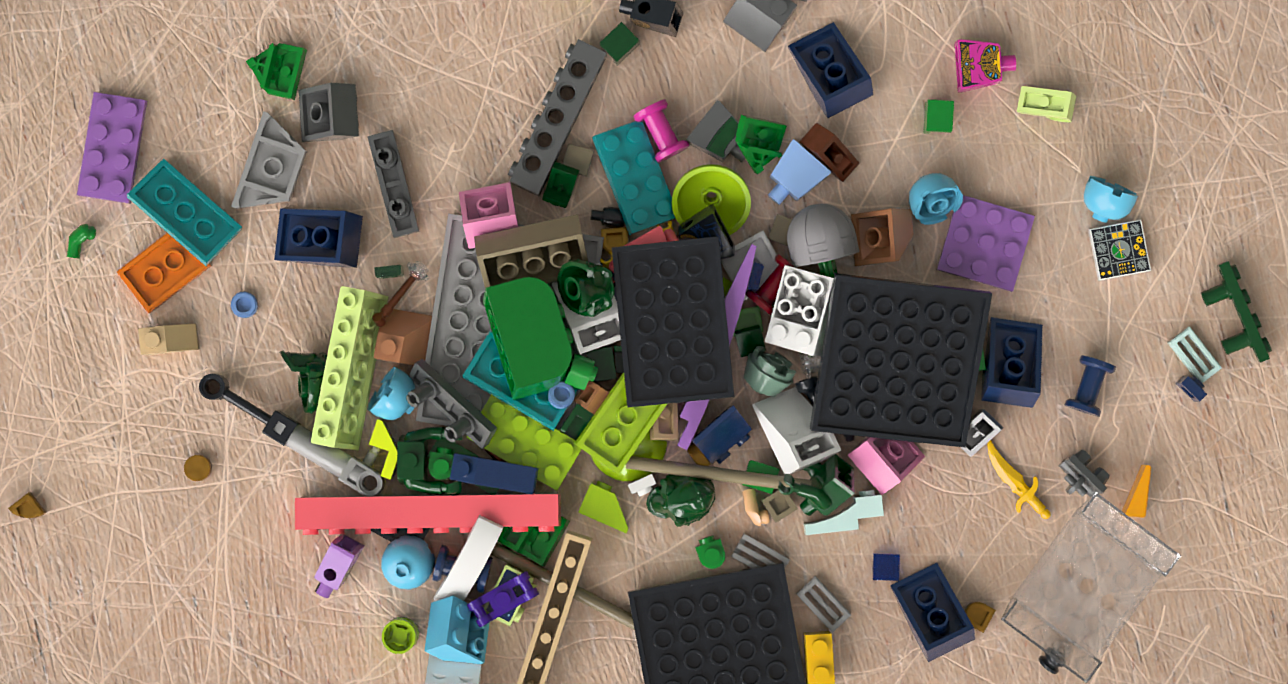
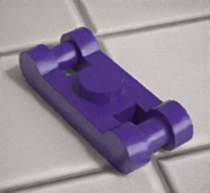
(503, 599)

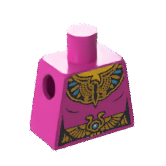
(980, 64)

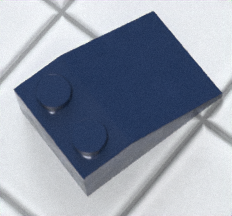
(831, 70)
(318, 237)
(1012, 363)
(722, 434)
(933, 612)

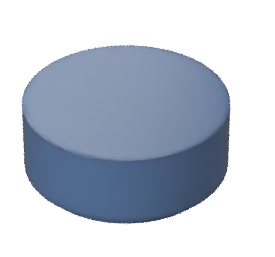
(244, 304)
(561, 395)

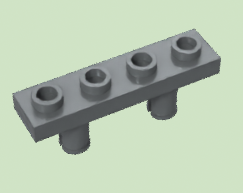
(393, 184)
(450, 402)

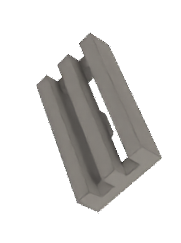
(740, 546)
(808, 587)

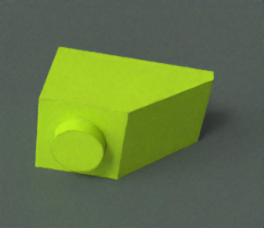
(603, 506)

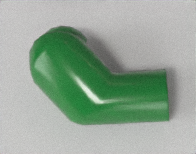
(76, 239)

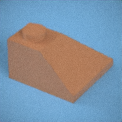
(882, 235)
(403, 337)

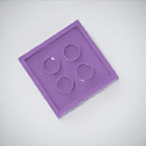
(986, 243)

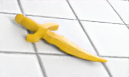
(1016, 482)

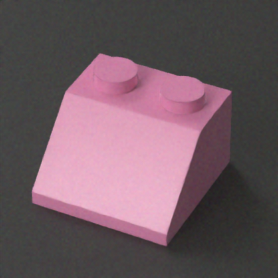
(487, 210)
(885, 461)

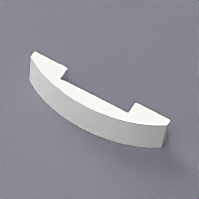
(470, 560)

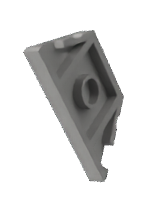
(270, 167)

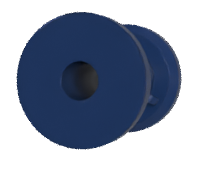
(1090, 385)
(445, 562)

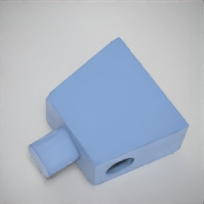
(796, 173)

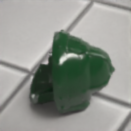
(586, 287)
(310, 376)
(681, 499)

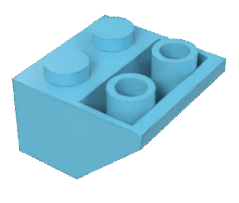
(454, 632)

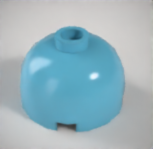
(934, 197)
(1107, 199)
(391, 399)
(407, 562)

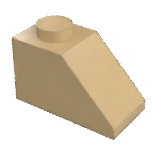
(168, 339)

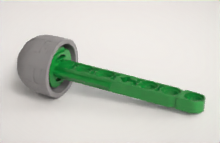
(821, 236)

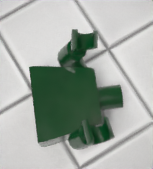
(413, 462)
(829, 487)

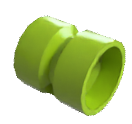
(400, 635)

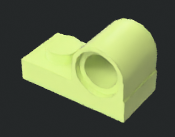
(1049, 103)

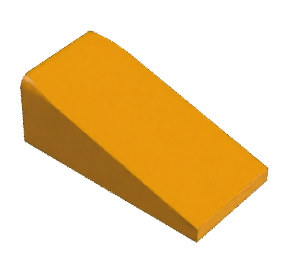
(1137, 499)

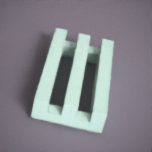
(1180, 338)

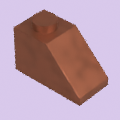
(829, 151)

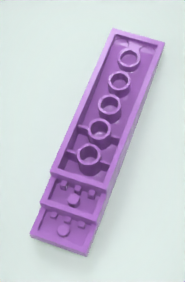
(734, 299)

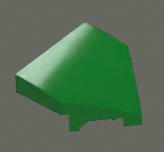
(279, 69)
(759, 140)

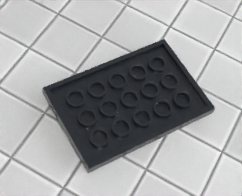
(673, 322)

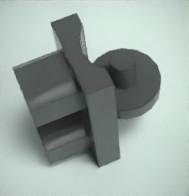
(1080, 477)

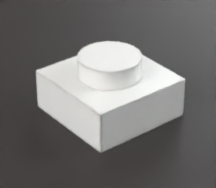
(642, 485)

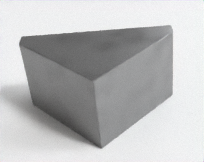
(981, 431)

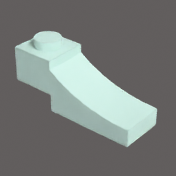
(864, 506)

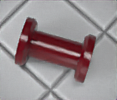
(767, 293)

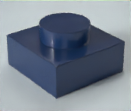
(1192, 387)

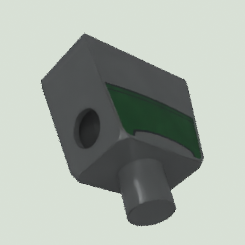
(717, 134)

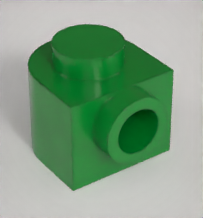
(580, 371)
(441, 463)
(710, 552)

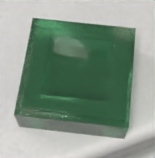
(389, 271)

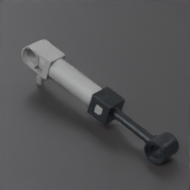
(298, 438)

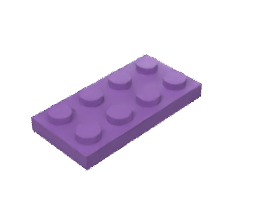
(111, 147)

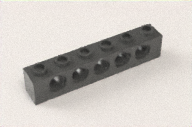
(593, 60)

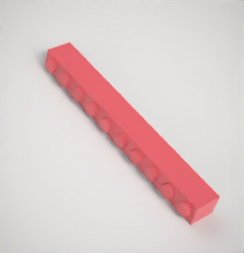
(426, 512)

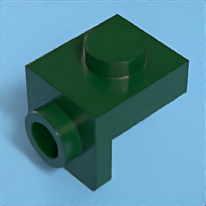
(560, 185)

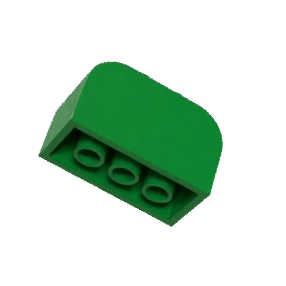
(529, 335)

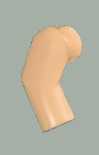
(751, 507)

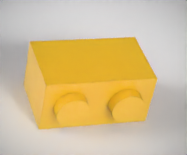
(819, 657)

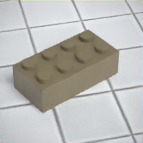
(530, 250)

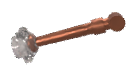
(417, 272)

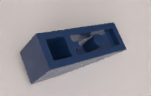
(494, 473)

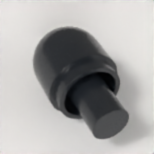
(609, 217)

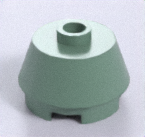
(768, 372)

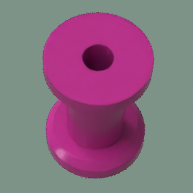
(661, 130)

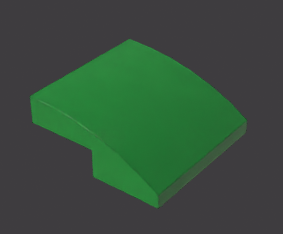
(534, 544)

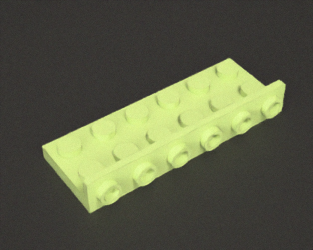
(348, 370)

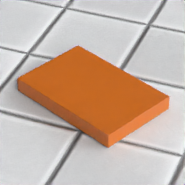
(160, 272)

